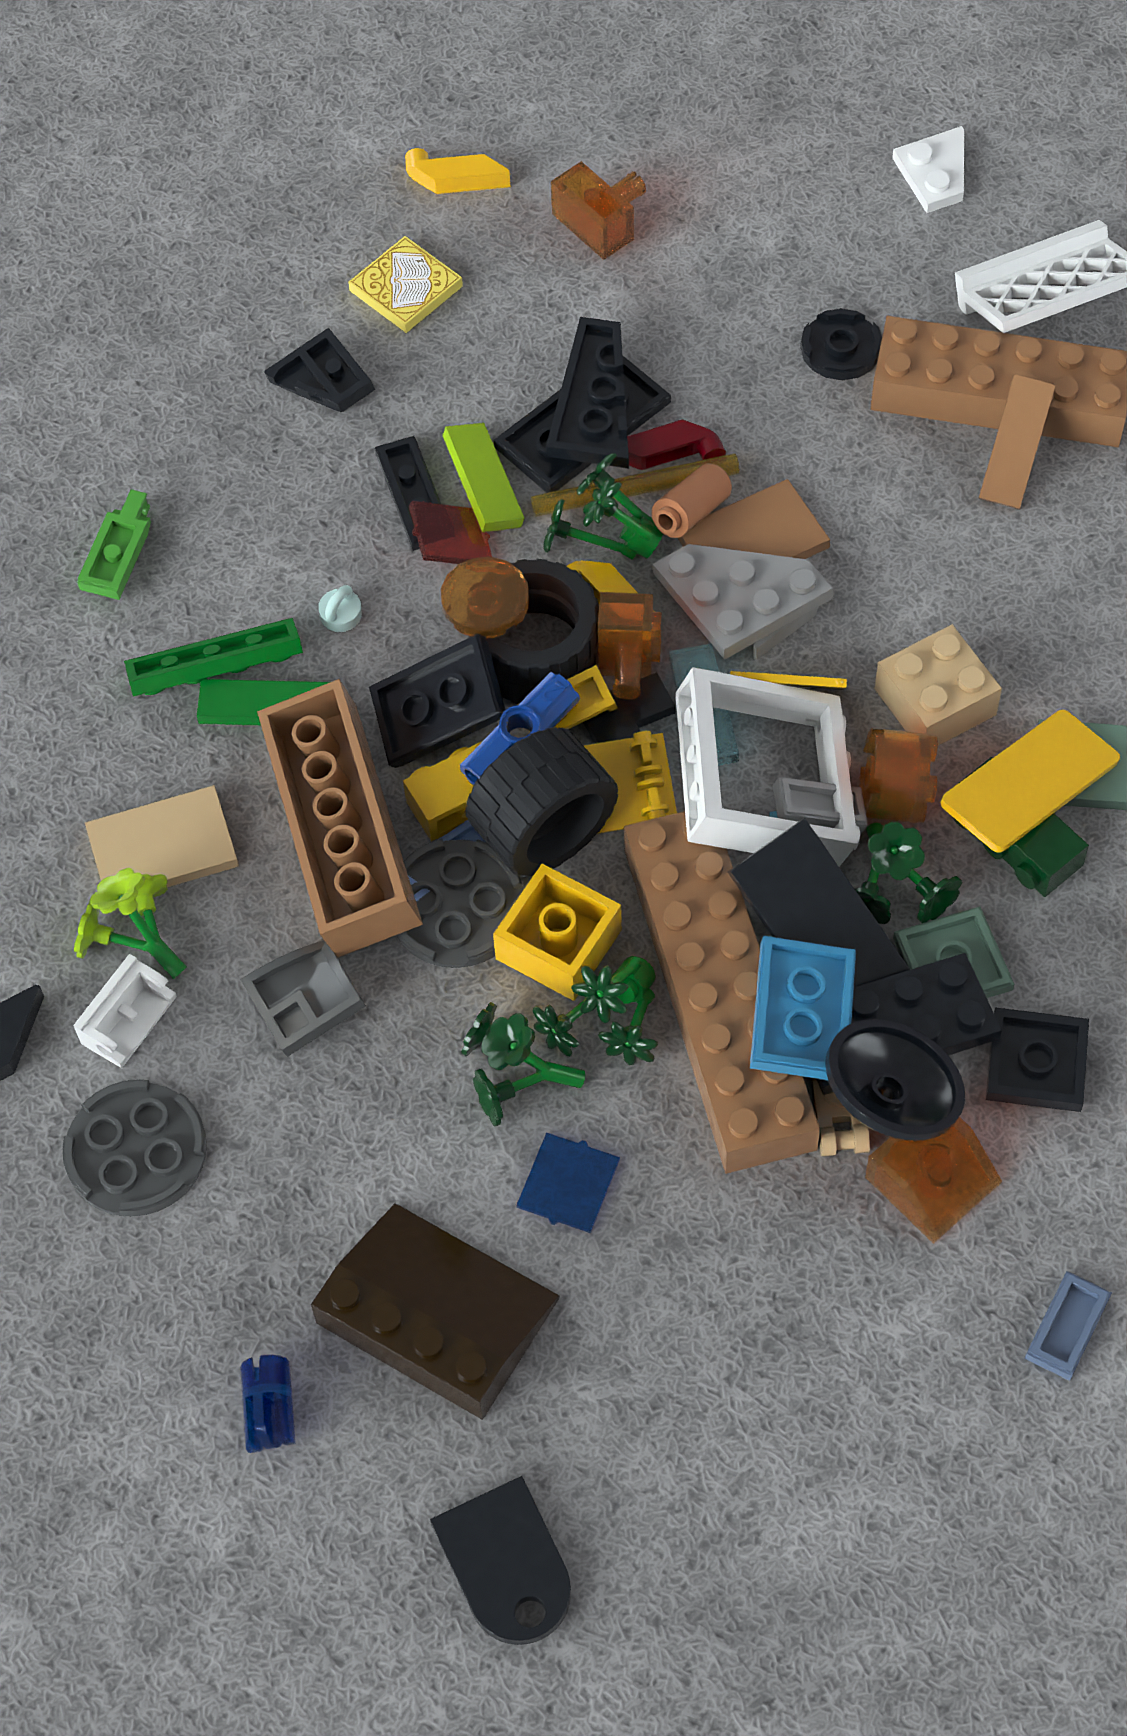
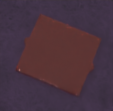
(448, 533)

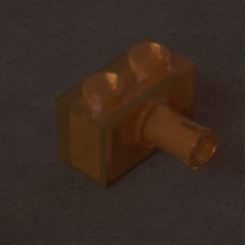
(594, 209)
(628, 640)

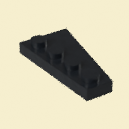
(592, 398)

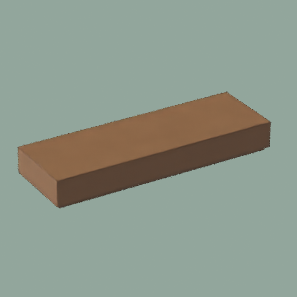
(1017, 441)

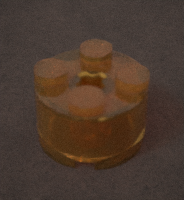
(898, 775)

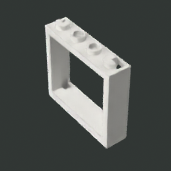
(748, 832)

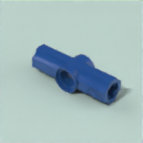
(539, 710)

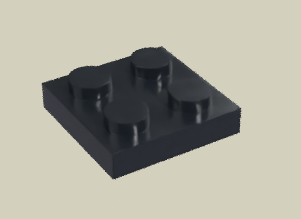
(1038, 1060)

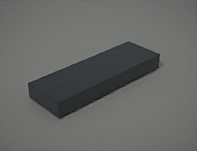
(406, 479)

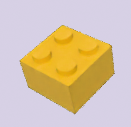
(557, 930)

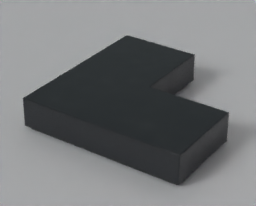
(632, 714)

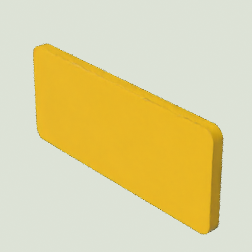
(1030, 780)

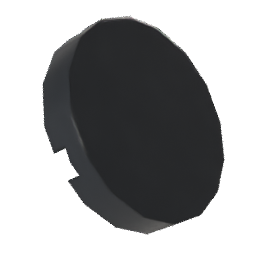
(846, 355)

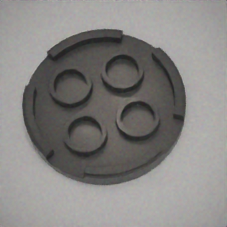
(465, 901)
(134, 1148)

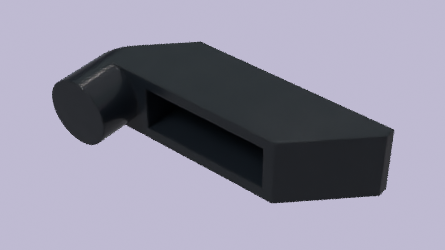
(16, 1023)

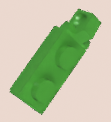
(116, 548)

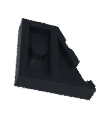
(322, 373)

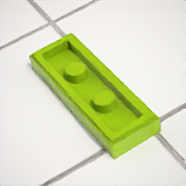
(483, 477)

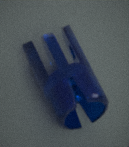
(267, 1403)

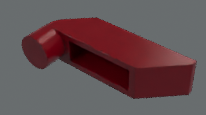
(672, 443)

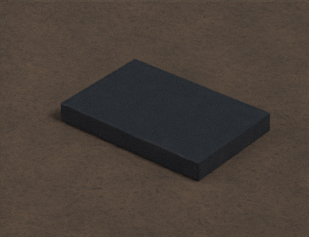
(437, 701)

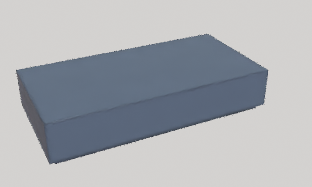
(1068, 1325)

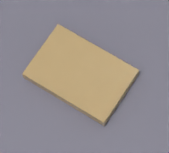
(170, 837)

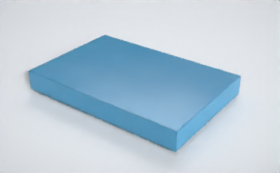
(800, 1005)

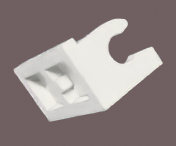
(124, 1011)

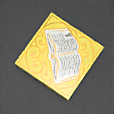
(405, 284)

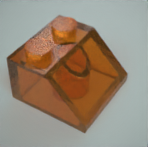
(934, 1178)

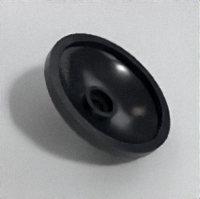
(895, 1079)

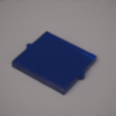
(568, 1182)

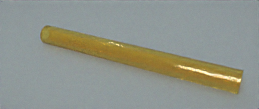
(632, 484)

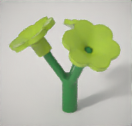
(127, 893)

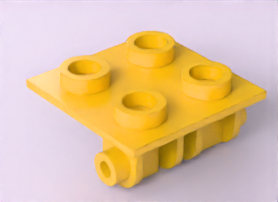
(642, 778)

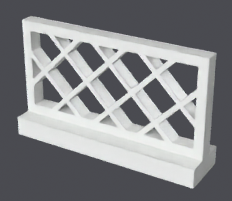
(1031, 269)

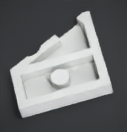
(934, 168)

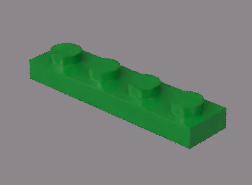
(213, 657)

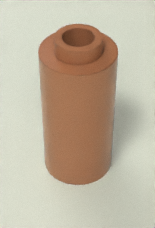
(691, 500)

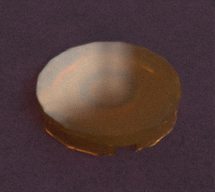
(484, 596)

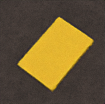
(795, 680)

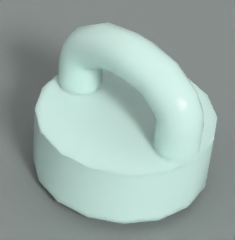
(340, 609)

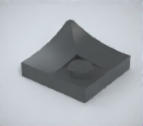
(303, 995)

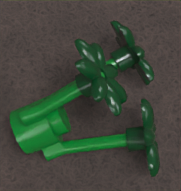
(639, 530)
(606, 992)

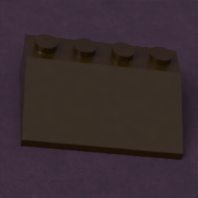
(434, 1309)

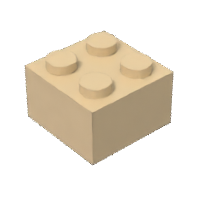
(938, 686)

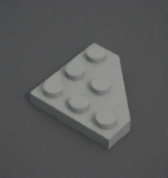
(740, 594)

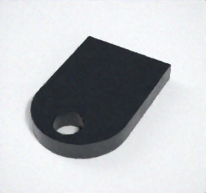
(504, 1559)

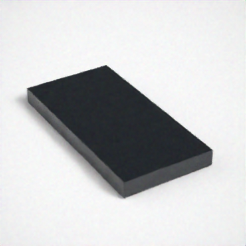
(527, 439)
(809, 899)

